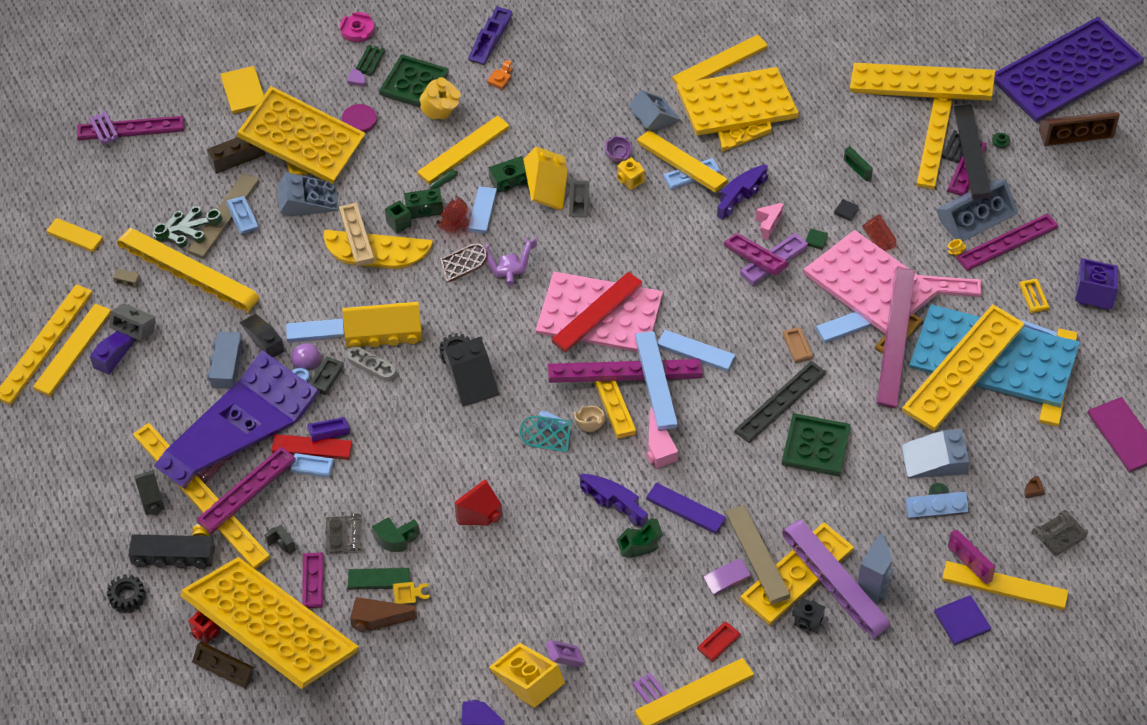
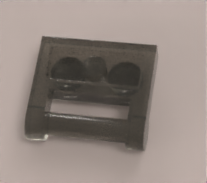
(337, 534)
(1063, 537)

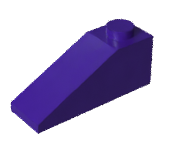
(110, 352)

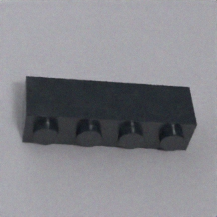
(171, 550)

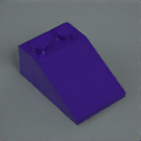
(1096, 284)

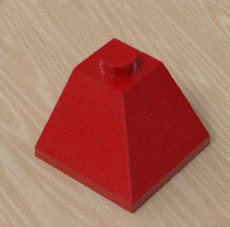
(478, 506)

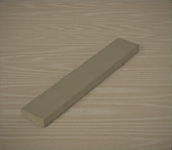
(243, 187)
(758, 555)

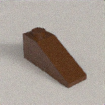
(376, 614)

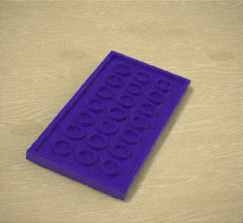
(1067, 69)

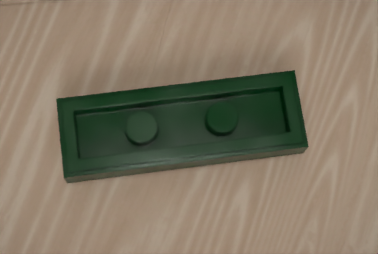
(377, 578)

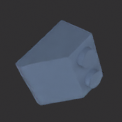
(653, 111)

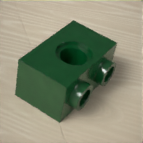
(508, 174)
(424, 203)

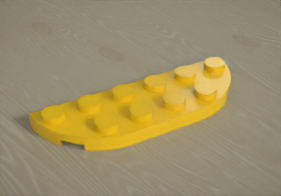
(387, 251)

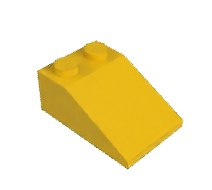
(546, 177)
(528, 674)

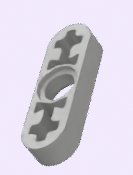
(369, 357)

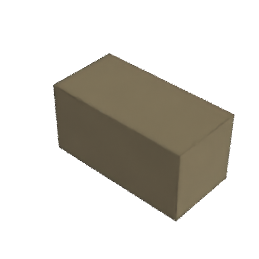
(127, 278)

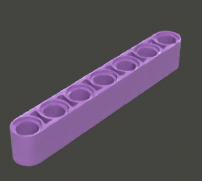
(836, 579)

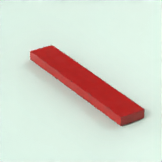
(596, 312)

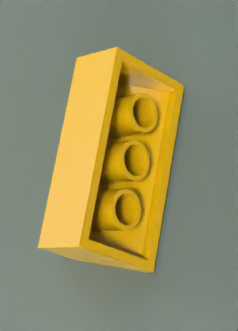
(382, 324)

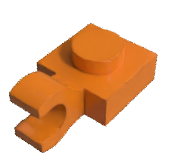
(501, 77)

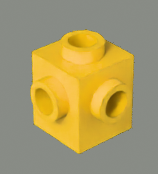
(630, 173)

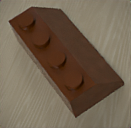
(1078, 128)

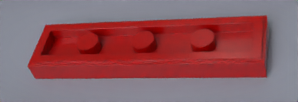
(322, 448)

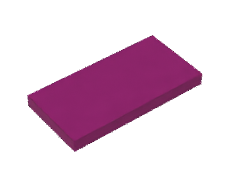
(1122, 432)

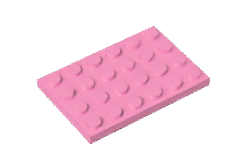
(863, 279)
(572, 294)

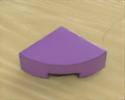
(356, 78)

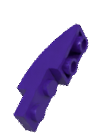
(742, 186)
(609, 492)

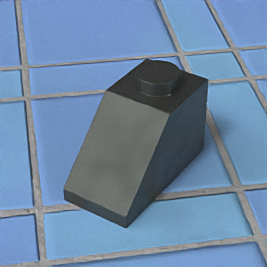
(149, 492)

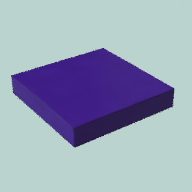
(962, 620)

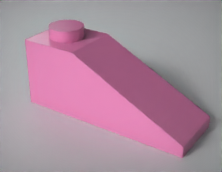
(660, 446)

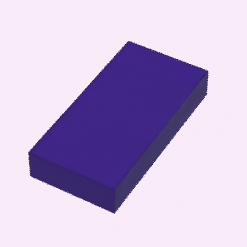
(328, 429)

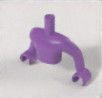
(509, 264)

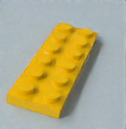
(796, 576)

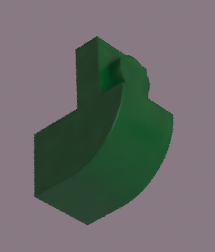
(394, 538)
(639, 542)

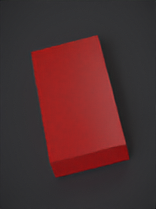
(718, 641)

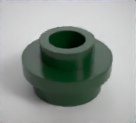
(996, 140)

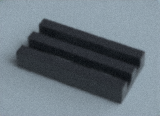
(951, 157)

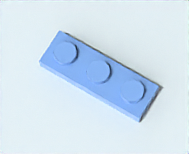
(936, 504)

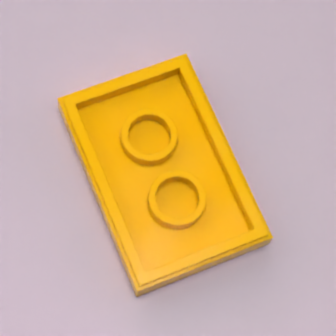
(242, 89)

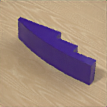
(490, 35)

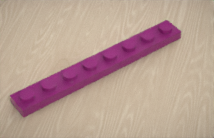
(619, 371)

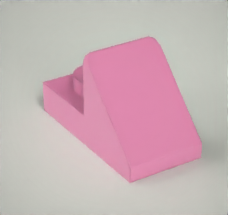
(769, 217)

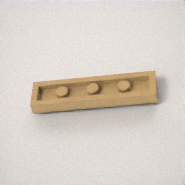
(356, 234)

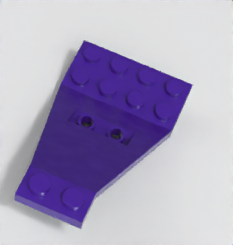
(264, 395)

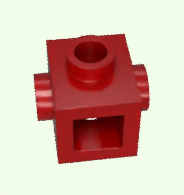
(203, 627)

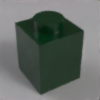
(398, 216)

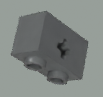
(132, 322)

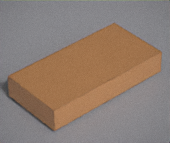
(797, 345)

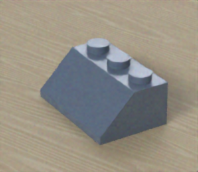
(876, 571)

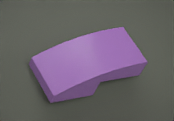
(727, 575)

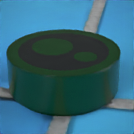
(938, 488)

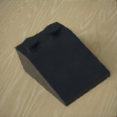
(471, 371)

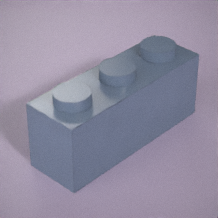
(225, 359)

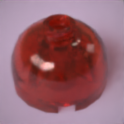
(454, 215)

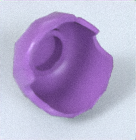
(620, 146)
(306, 356)

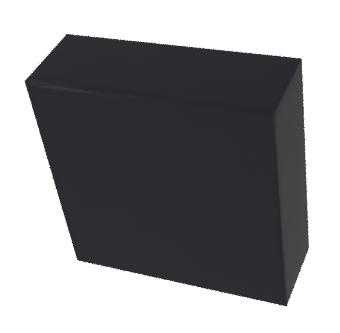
(846, 210)

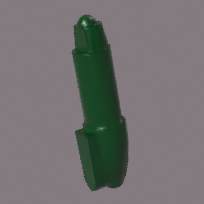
(448, 176)

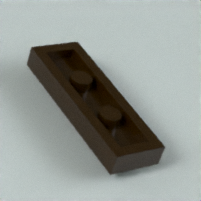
(223, 664)

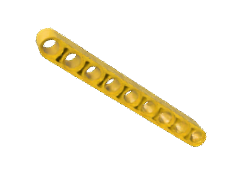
(188, 269)

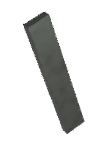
(780, 402)

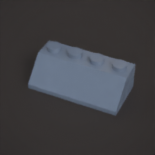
(968, 217)

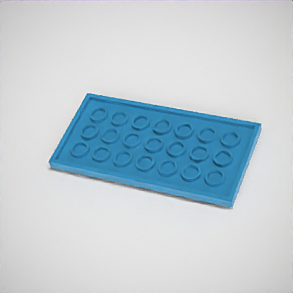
(1030, 368)

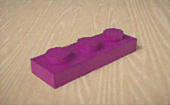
(971, 556)

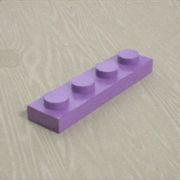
(786, 249)

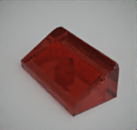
(880, 233)

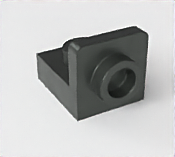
(283, 539)

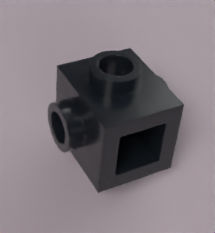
(808, 615)

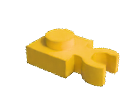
(406, 592)

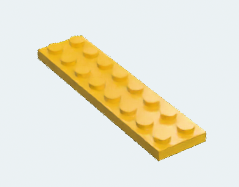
(923, 81)
(963, 367)

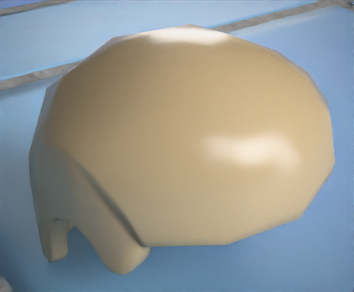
(587, 413)

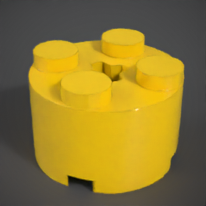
(439, 99)

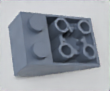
(306, 195)

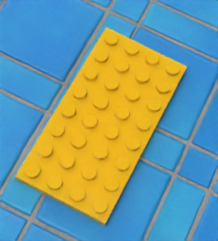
(269, 622)

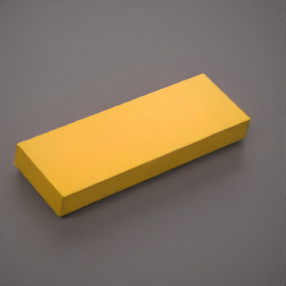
(74, 235)

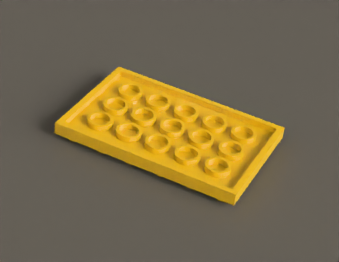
(736, 101)
(301, 134)

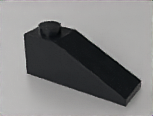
(263, 335)

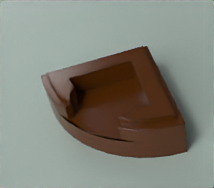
(1034, 488)

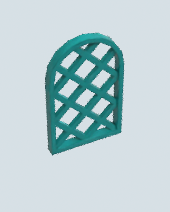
(565, 449)

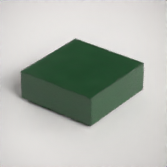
(816, 239)

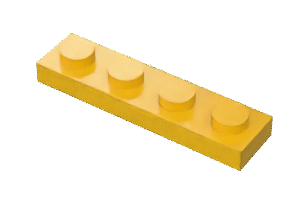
(615, 408)

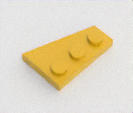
(739, 136)

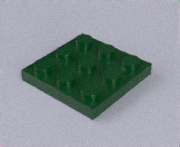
(410, 78)
(816, 444)

